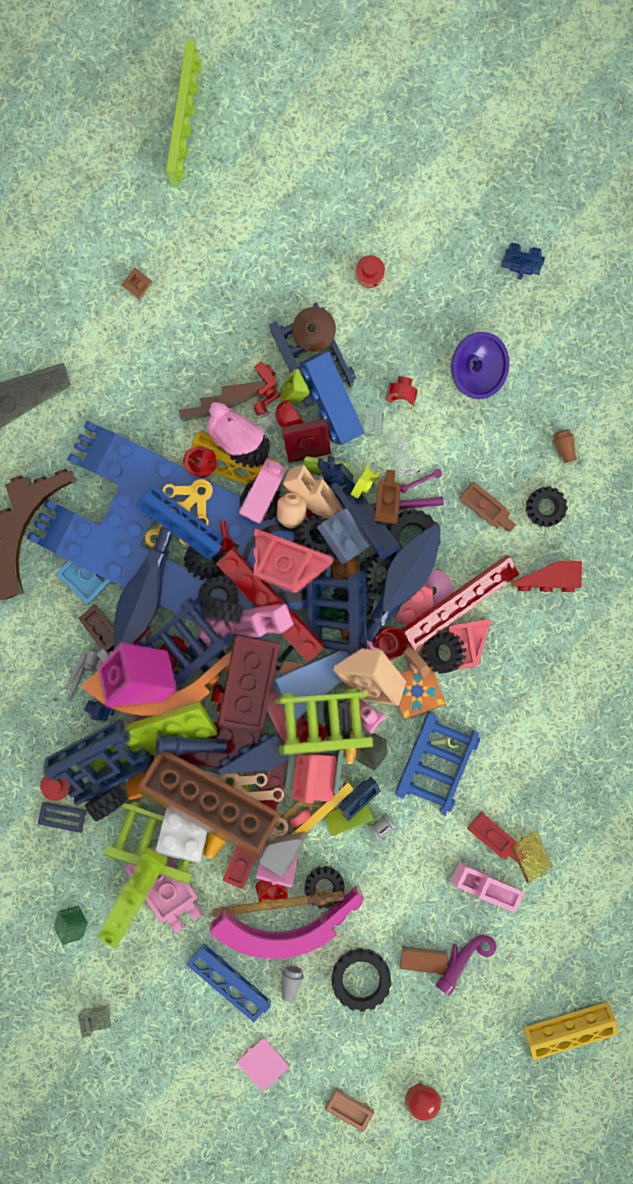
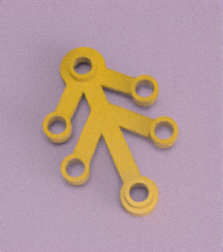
(187, 504)

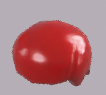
(287, 415)
(383, 642)
(422, 1102)

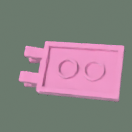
(170, 898)

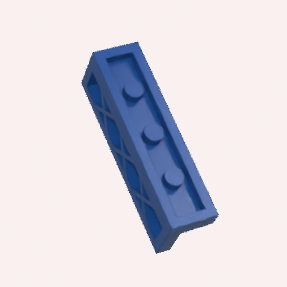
(177, 524)
(233, 979)

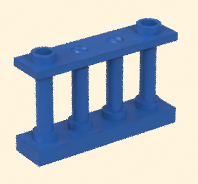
(415, 766)

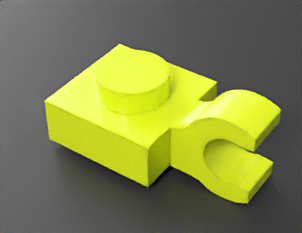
(365, 481)

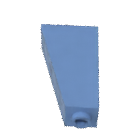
(310, 680)

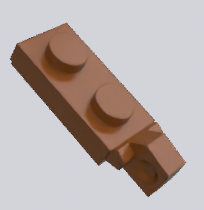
(387, 499)
(487, 507)

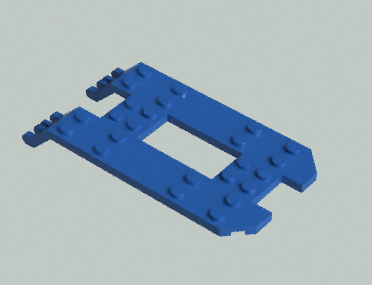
(115, 544)

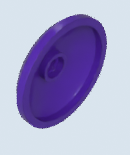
(489, 365)

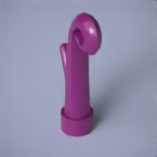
(458, 961)

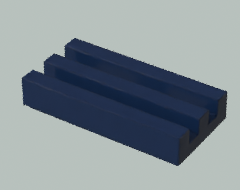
(43, 813)

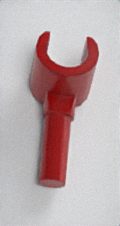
(260, 407)
(227, 543)

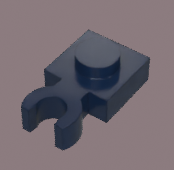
(335, 472)

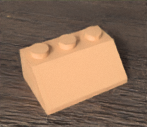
(372, 674)

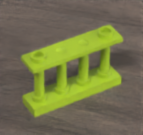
(314, 742)
(118, 852)
(131, 898)

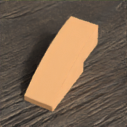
(316, 493)

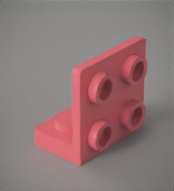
(314, 778)

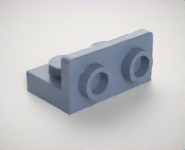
(344, 535)

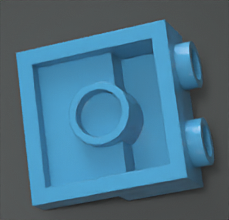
(82, 581)

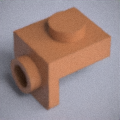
(415, 662)

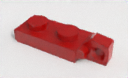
(492, 836)

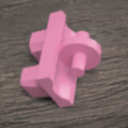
(369, 716)

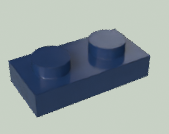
(359, 798)

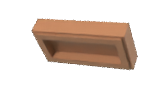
(349, 1110)

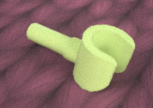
(445, 741)

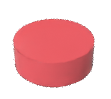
(299, 818)

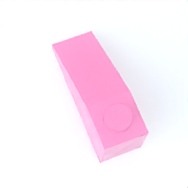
(263, 490)

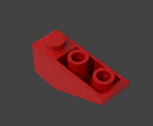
(556, 575)

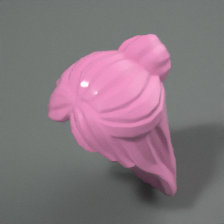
(233, 430)

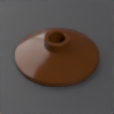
(324, 332)

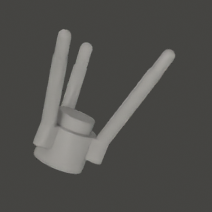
(87, 661)

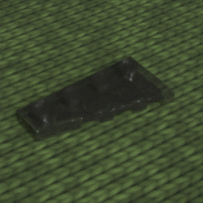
(30, 390)

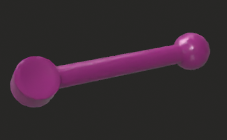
(437, 473)

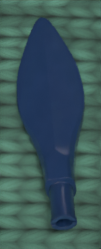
(405, 576)
(142, 594)

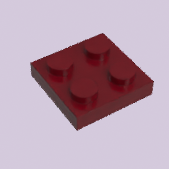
(307, 440)

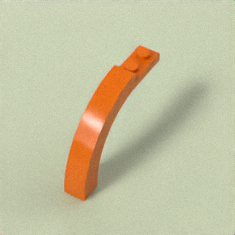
(193, 693)

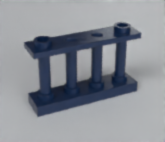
(289, 354)
(355, 607)
(202, 653)

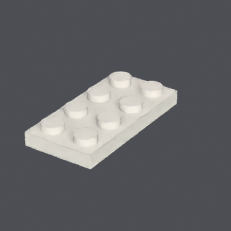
(180, 837)

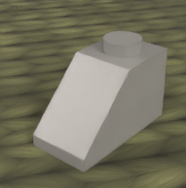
(282, 852)

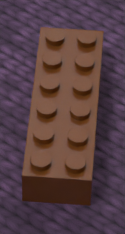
(209, 803)

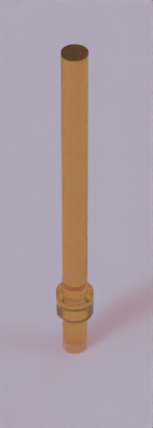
(319, 898)

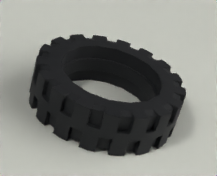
(369, 1002)

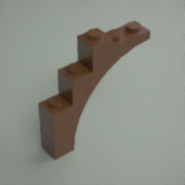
(25, 500)

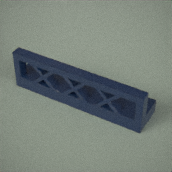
(375, 531)

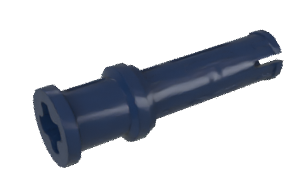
(180, 744)

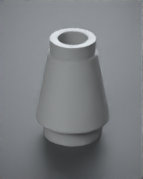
(291, 981)

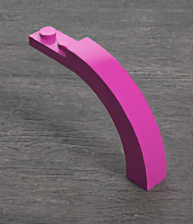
(286, 943)

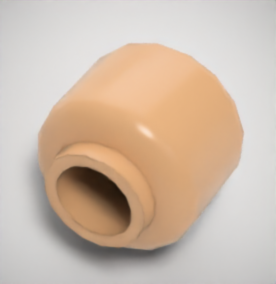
(291, 510)

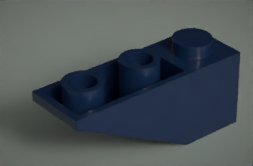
(258, 757)

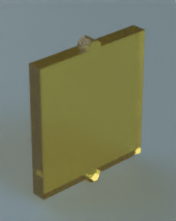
(531, 856)

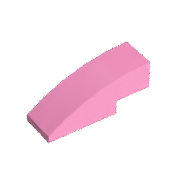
(262, 620)
(486, 887)

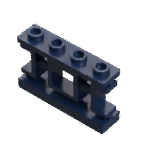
(91, 748)

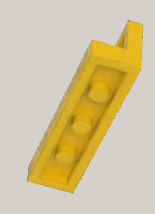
(205, 440)
(322, 810)
(571, 1029)

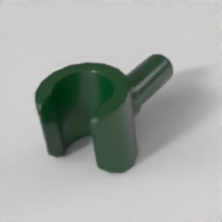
(283, 656)

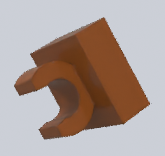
(137, 283)

